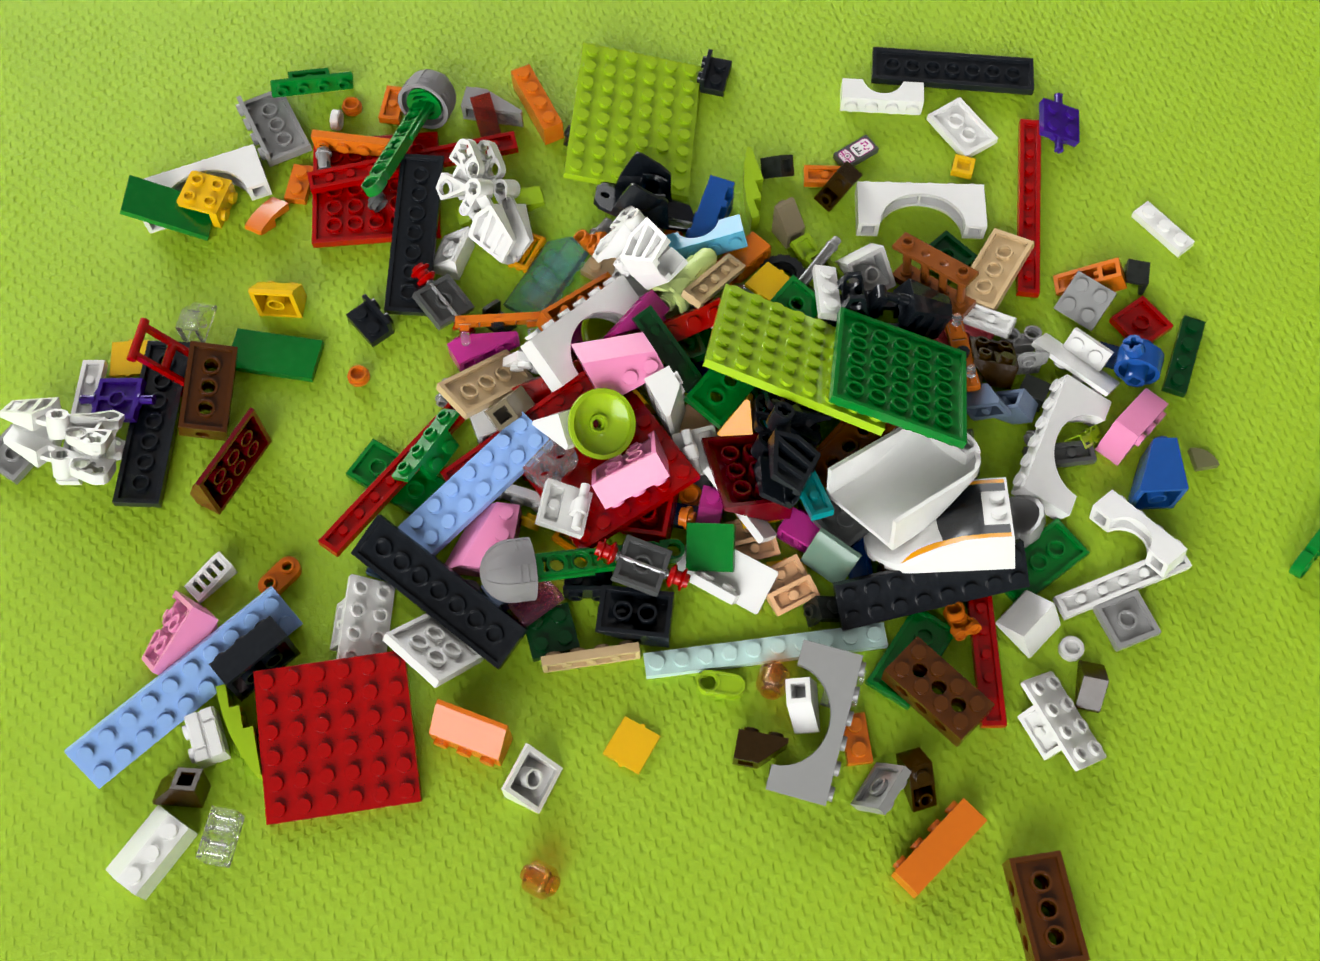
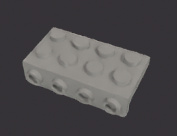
(273, 128)

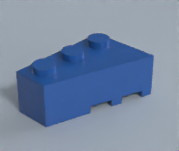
(714, 205)

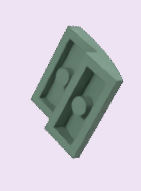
(830, 557)

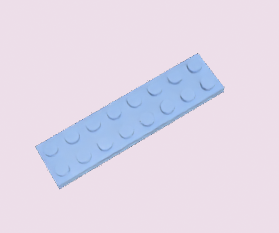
(474, 486)

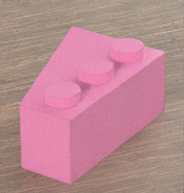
(1132, 426)

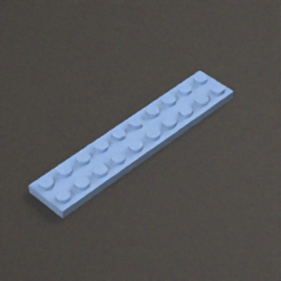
(170, 695)

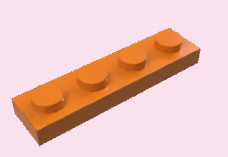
(349, 143)

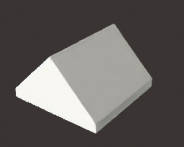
(453, 253)
(556, 428)
(1029, 622)
(531, 779)

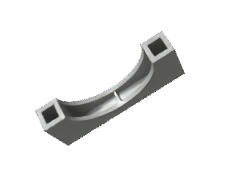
(838, 675)

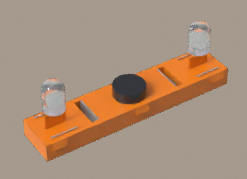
(495, 321)
(958, 339)

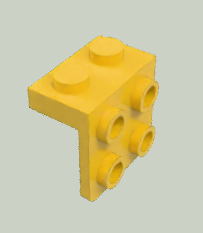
(208, 195)

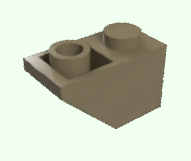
(787, 222)
(509, 408)

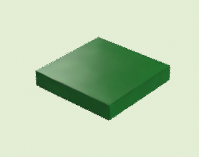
(710, 547)

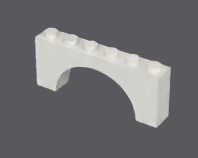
(239, 165)
(960, 202)
(551, 349)
(1038, 474)

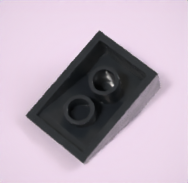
(636, 615)

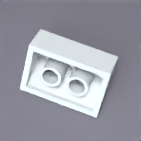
(667, 398)
(151, 853)

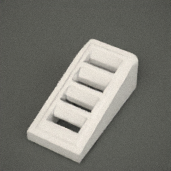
(215, 583)

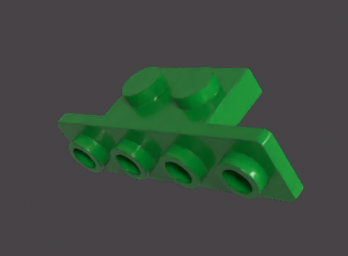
(311, 82)
(431, 450)

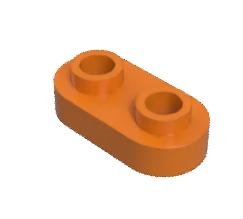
(281, 578)

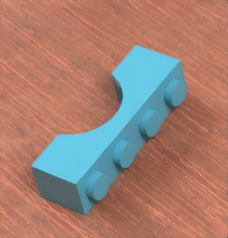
(724, 238)

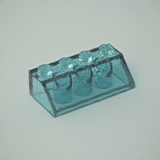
(547, 276)

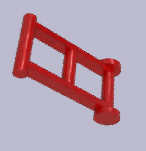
(173, 346)

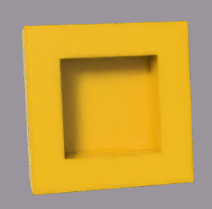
(963, 166)

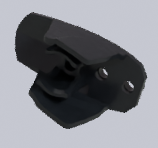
(647, 187)

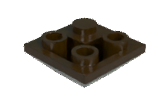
(994, 360)

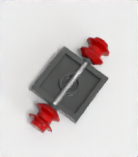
(440, 298)
(642, 565)

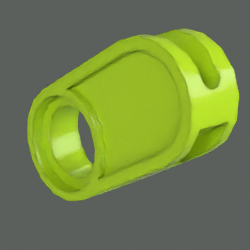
(726, 685)

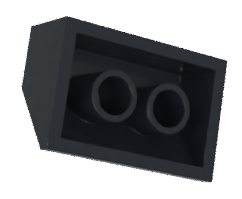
(258, 650)

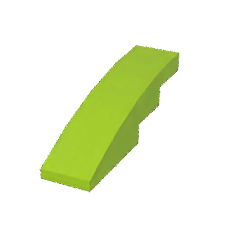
(751, 189)
(531, 196)
(807, 251)
(244, 737)

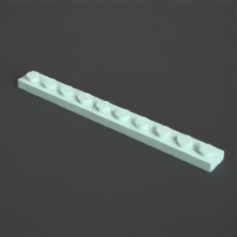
(759, 650)

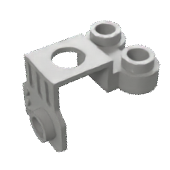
(1028, 360)

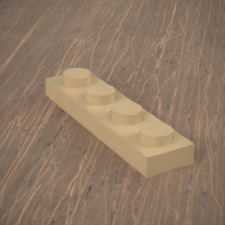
(713, 281)
(600, 655)

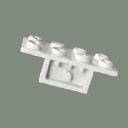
(1081, 357)
(744, 586)
(362, 618)
(1057, 724)

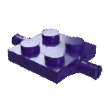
(1059, 122)
(121, 395)

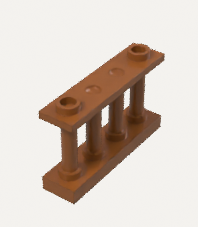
(939, 262)

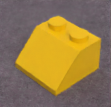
(278, 299)

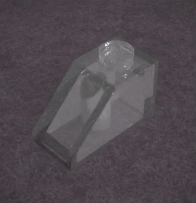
(195, 321)

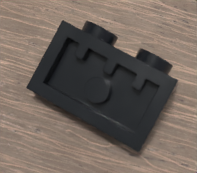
(714, 74)
(371, 321)
(586, 586)

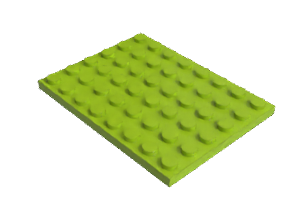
(631, 106)
(778, 353)

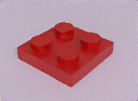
(1141, 319)

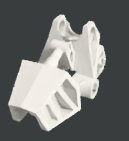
(497, 228)
(639, 250)
(42, 426)

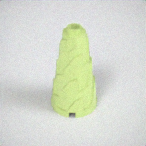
(671, 292)

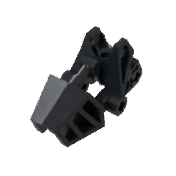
(912, 303)
(785, 447)

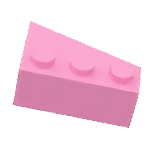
(618, 361)
(631, 473)
(493, 525)
(182, 630)

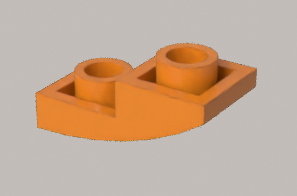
(264, 217)

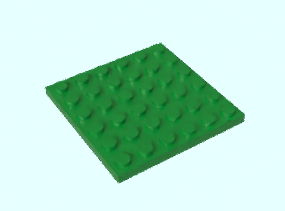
(899, 378)

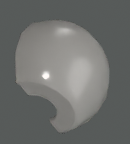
(1027, 518)

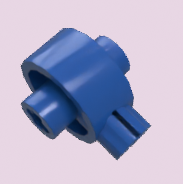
(1138, 361)

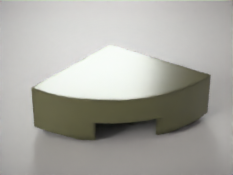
(1202, 459)

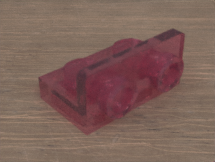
(530, 611)

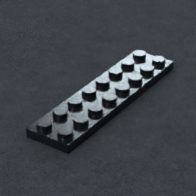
(953, 70)
(413, 230)
(153, 436)
(439, 591)
(899, 594)

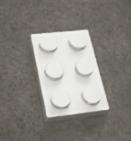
(962, 128)

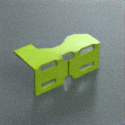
(1091, 436)

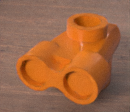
(588, 241)
(960, 622)

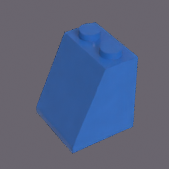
(1159, 476)

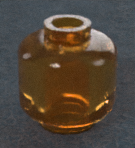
(771, 680)
(540, 879)

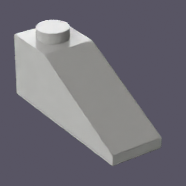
(505, 112)

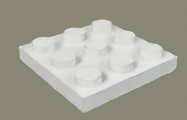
(431, 649)

